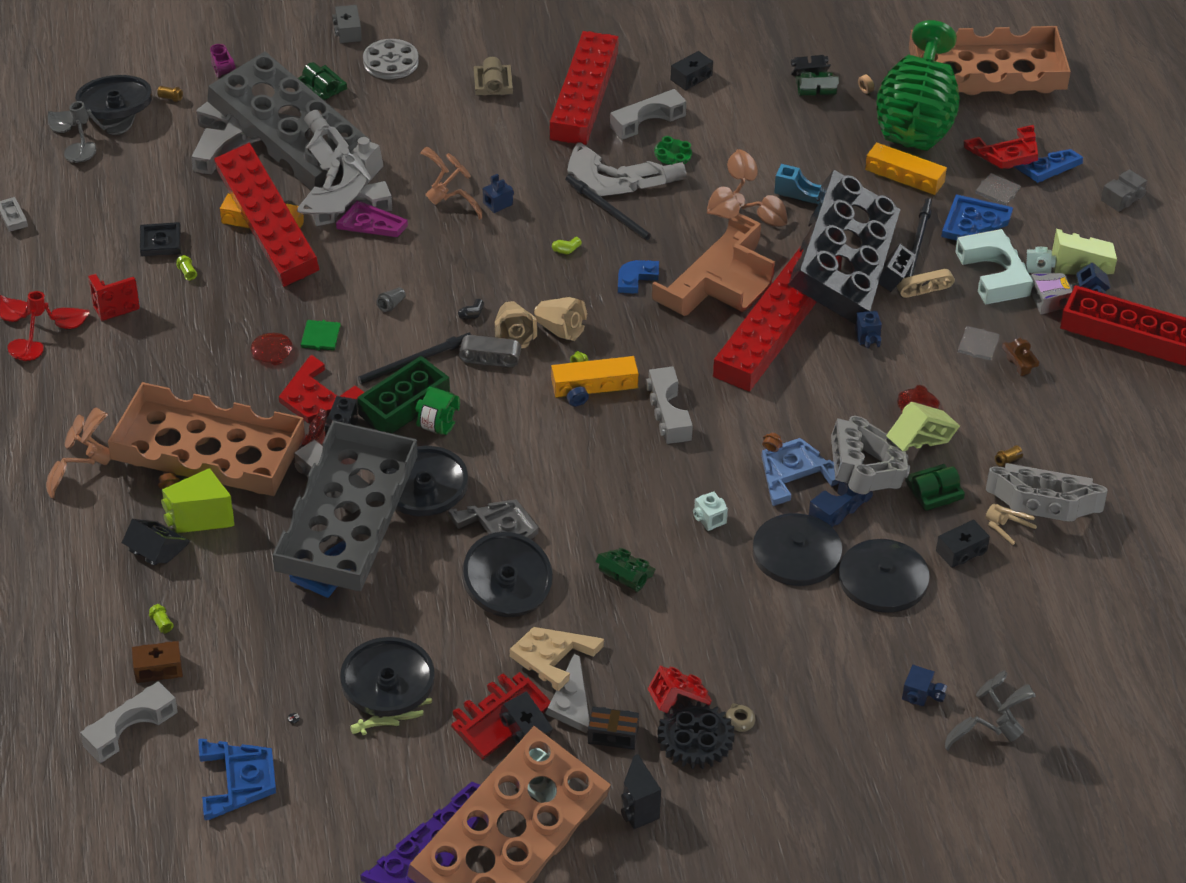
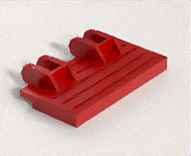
(486, 730)

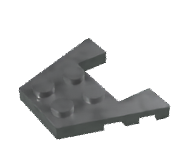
(497, 517)

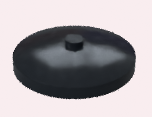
(115, 96)
(434, 483)
(797, 549)
(507, 574)
(884, 575)
(387, 676)

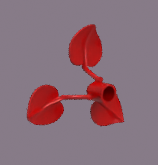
(14, 309)

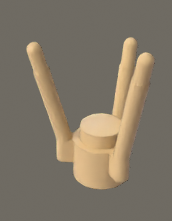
(999, 515)

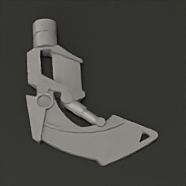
(586, 163)
(355, 175)

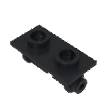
(817, 64)

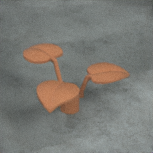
(440, 190)
(728, 203)
(95, 450)

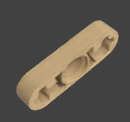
(913, 286)

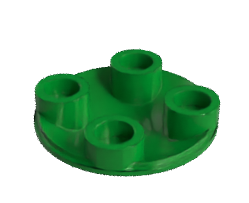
(673, 151)

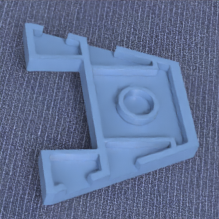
(793, 462)

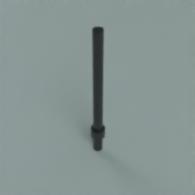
(582, 188)
(924, 215)
(451, 344)

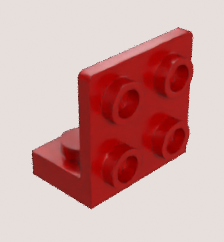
(113, 298)
(670, 682)

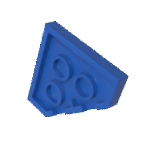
(974, 216)

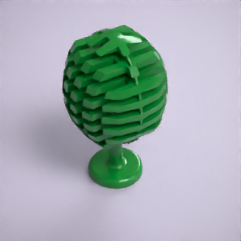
(919, 94)

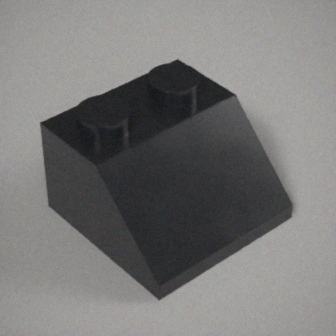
(153, 541)
(640, 795)

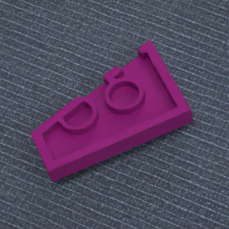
(371, 220)

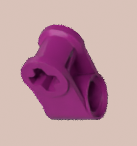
(221, 60)

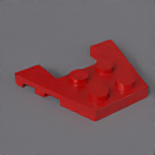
(1009, 152)
(306, 395)

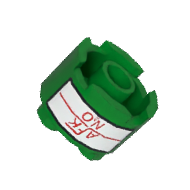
(437, 410)

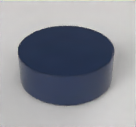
(577, 396)

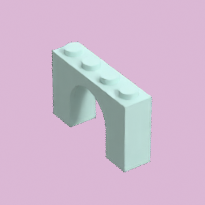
(997, 248)

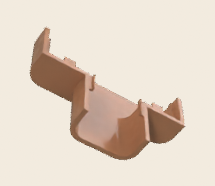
(725, 272)

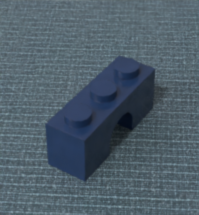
(834, 508)

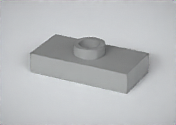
(12, 214)

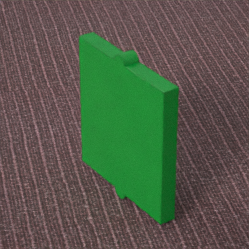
(320, 335)

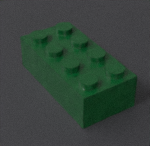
(395, 399)

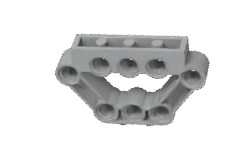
(847, 445)
(1046, 492)

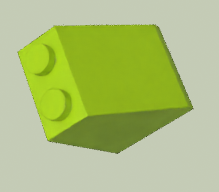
(197, 504)

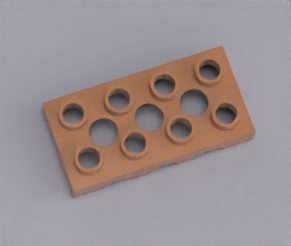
(1042, 42)
(159, 403)
(489, 803)

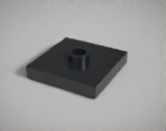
(160, 239)

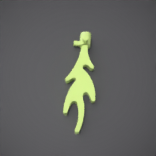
(377, 721)

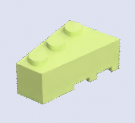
(1076, 253)
(922, 426)

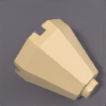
(562, 316)
(515, 324)

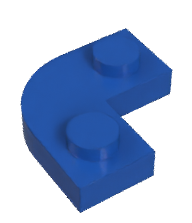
(634, 271)

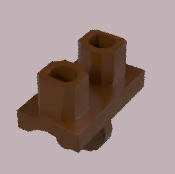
(1021, 355)

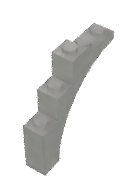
(218, 142)

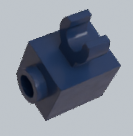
(497, 194)
(1093, 278)
(868, 328)
(920, 686)

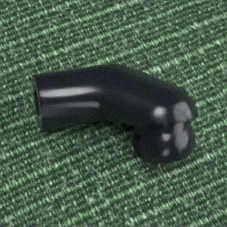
(471, 312)

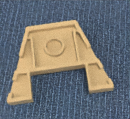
(544, 648)

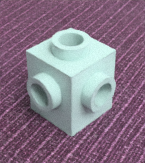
(1034, 256)
(710, 511)

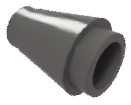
(389, 300)

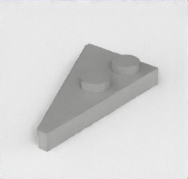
(570, 701)

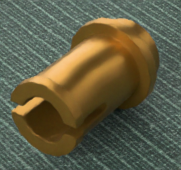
(170, 93)
(1008, 456)

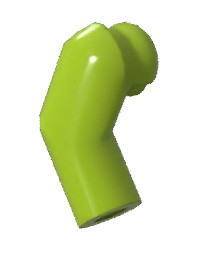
(566, 247)

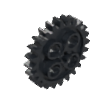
(692, 732)

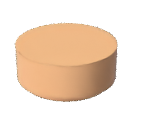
(866, 84)

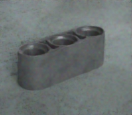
(490, 351)

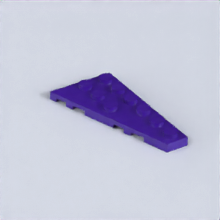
(396, 864)

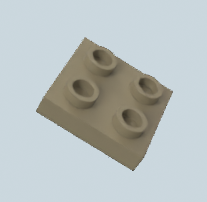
(493, 78)

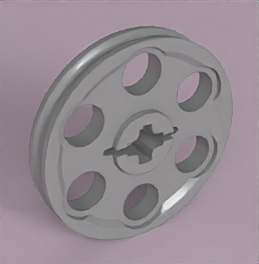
(390, 59)

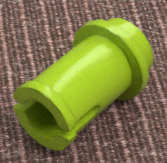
(185, 265)
(159, 615)

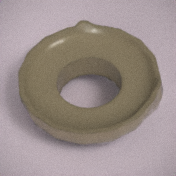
(741, 725)

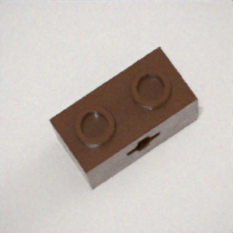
(157, 661)

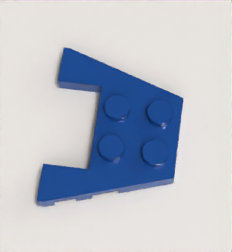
(248, 775)

